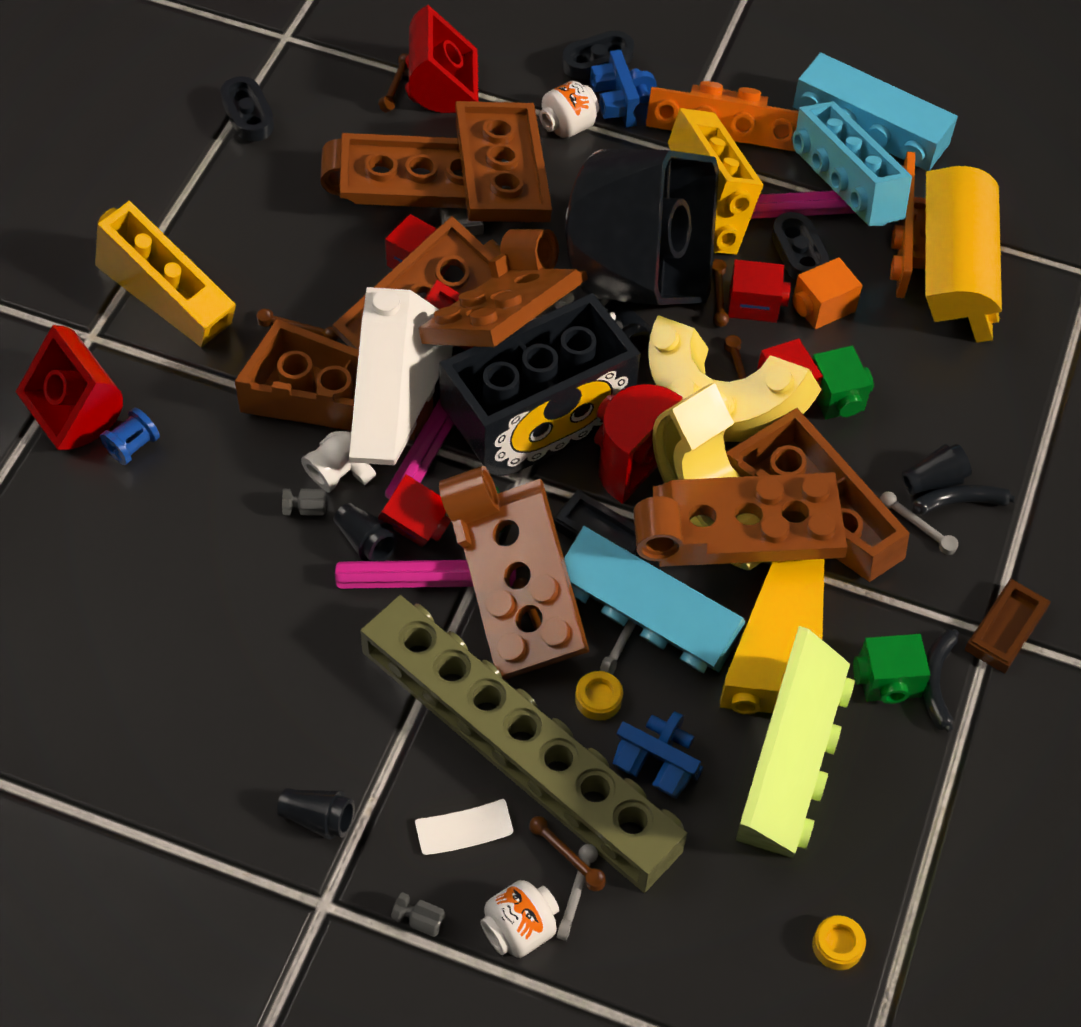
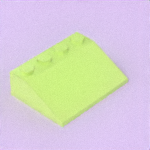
(795, 747)

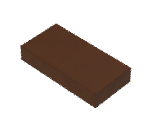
(1007, 626)

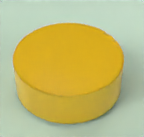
(599, 695)
(839, 942)

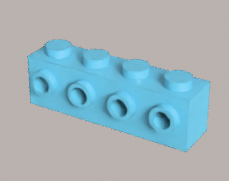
(886, 113)
(852, 163)
(653, 601)

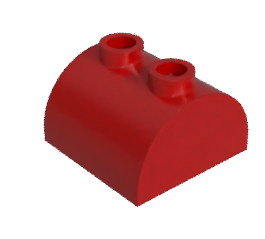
(440, 63)
(69, 391)
(627, 436)

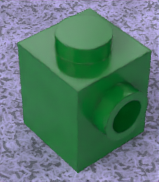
(843, 384)
(892, 668)

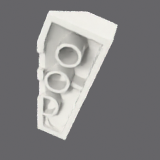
(392, 374)

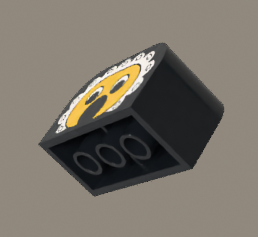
(538, 385)

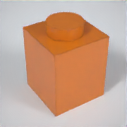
(826, 293)

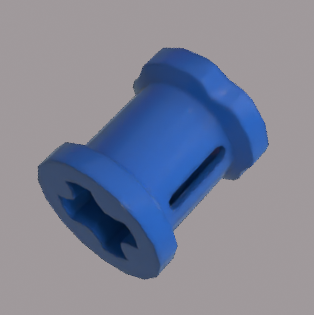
(129, 436)

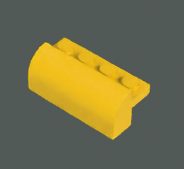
(963, 248)

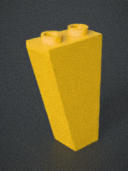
(737, 182)
(160, 274)
(787, 600)

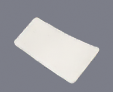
(464, 828)

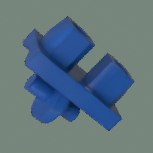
(626, 88)
(677, 765)

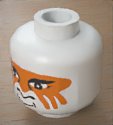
(569, 109)
(520, 918)

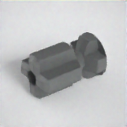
(308, 501)
(422, 916)

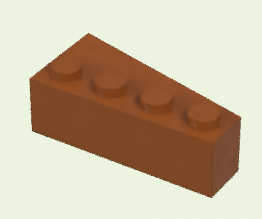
(304, 379)
(796, 447)

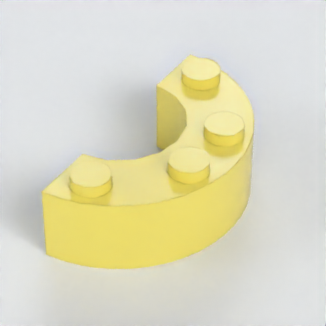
(754, 402)
(691, 445)

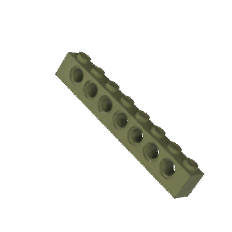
(636, 856)

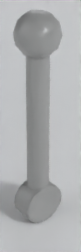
(947, 544)
(610, 663)
(588, 854)

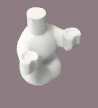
(332, 462)

